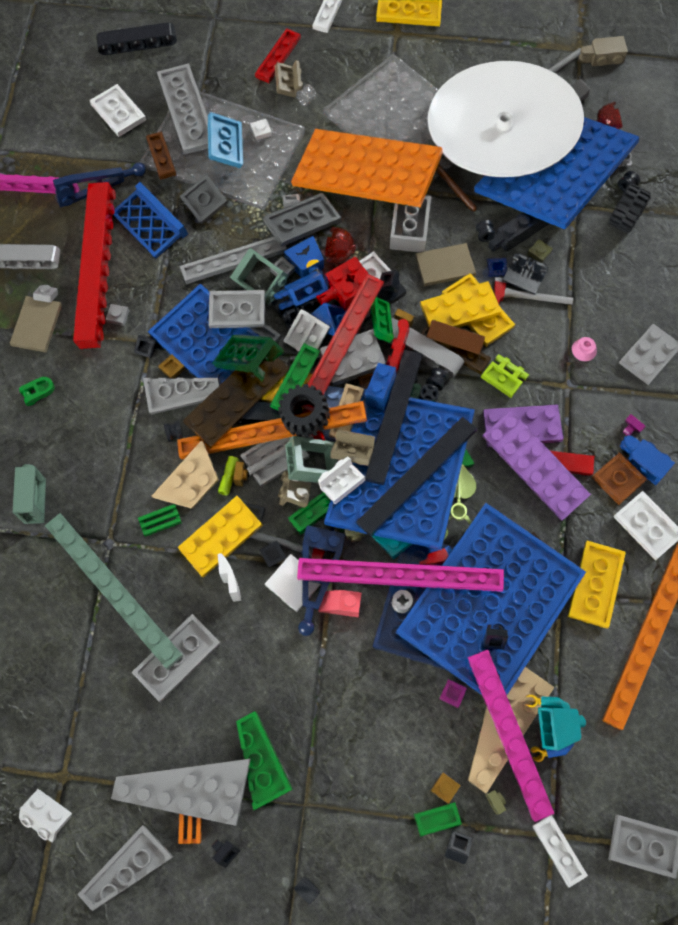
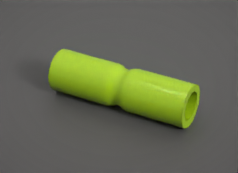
(227, 478)

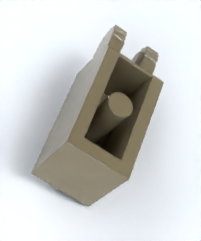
(604, 51)

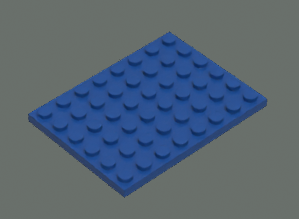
(567, 186)
(427, 513)
(453, 622)

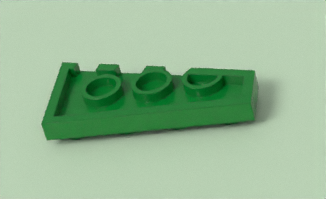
(265, 771)

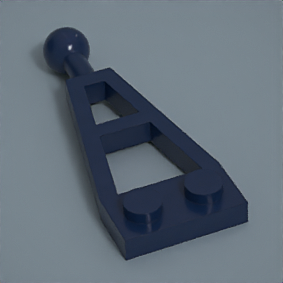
(64, 185)
(321, 540)

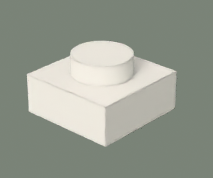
(260, 129)

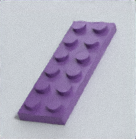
(536, 465)

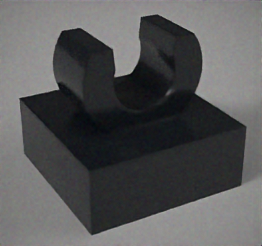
(390, 281)
(495, 638)
(225, 852)

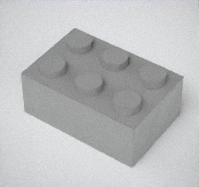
(410, 227)
(359, 360)

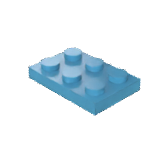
(225, 140)

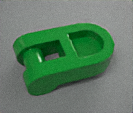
(42, 386)

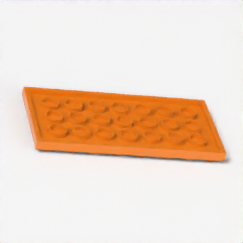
(368, 167)

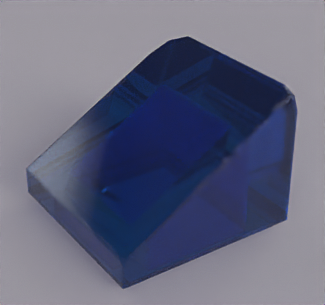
(497, 267)

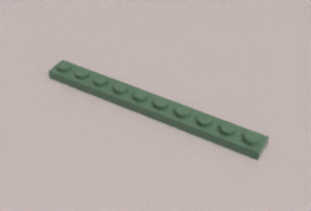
(114, 592)

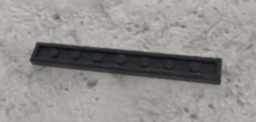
(393, 418)
(416, 476)

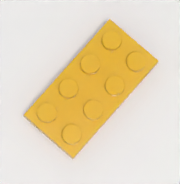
(410, 12)
(462, 306)
(490, 328)
(220, 536)
(597, 590)

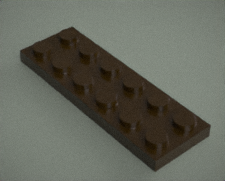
(233, 401)

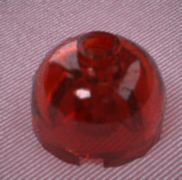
(610, 116)
(339, 246)

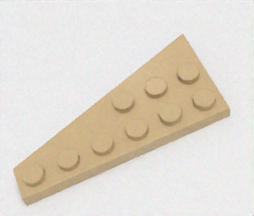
(490, 754)

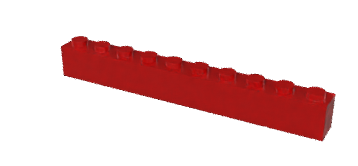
(94, 266)

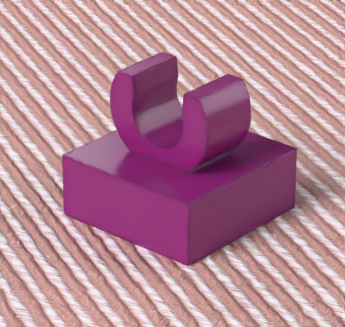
(633, 425)

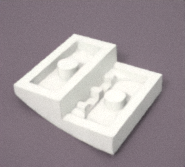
(306, 330)
(228, 577)
(287, 586)

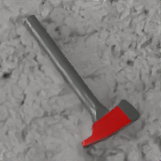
(313, 553)

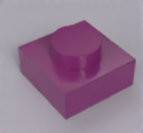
(453, 693)

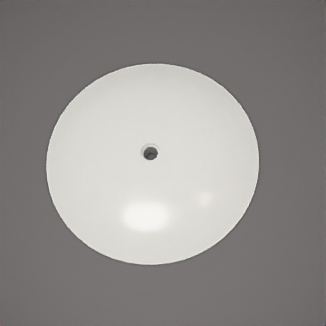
(505, 118)

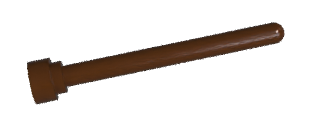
(456, 188)

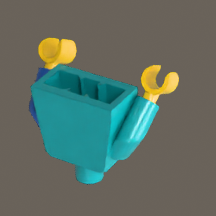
(558, 726)

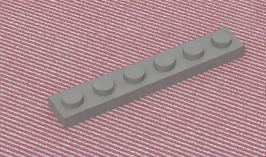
(228, 260)

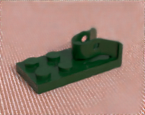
(247, 353)

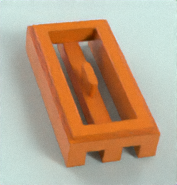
(189, 840)

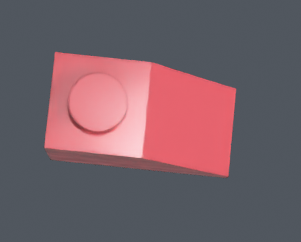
(341, 603)

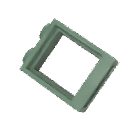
(245, 267)
(294, 457)
(29, 494)

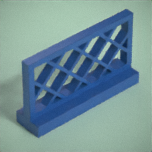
(156, 208)

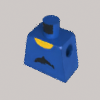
(305, 257)

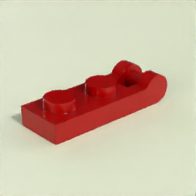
(399, 344)

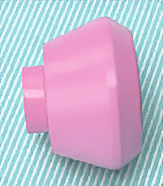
(584, 349)

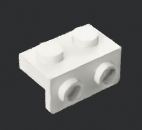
(340, 480)
(44, 815)

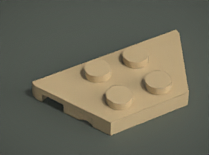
(189, 480)

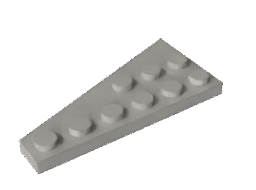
(196, 791)

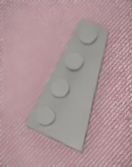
(172, 394)
(130, 864)

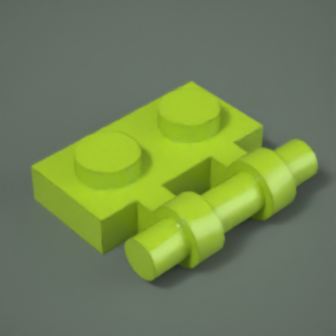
(502, 379)

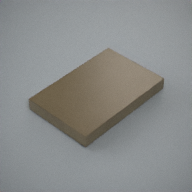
(445, 264)
(35, 324)

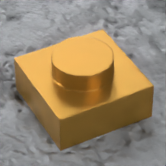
(399, 314)
(171, 367)
(240, 474)
(445, 788)

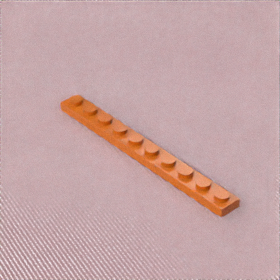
(272, 430)
(644, 647)

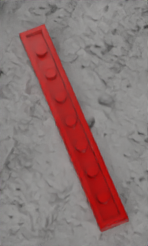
(345, 335)

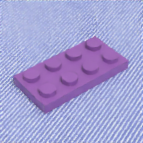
(540, 420)

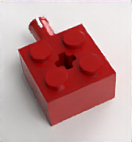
(343, 283)

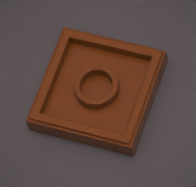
(619, 478)

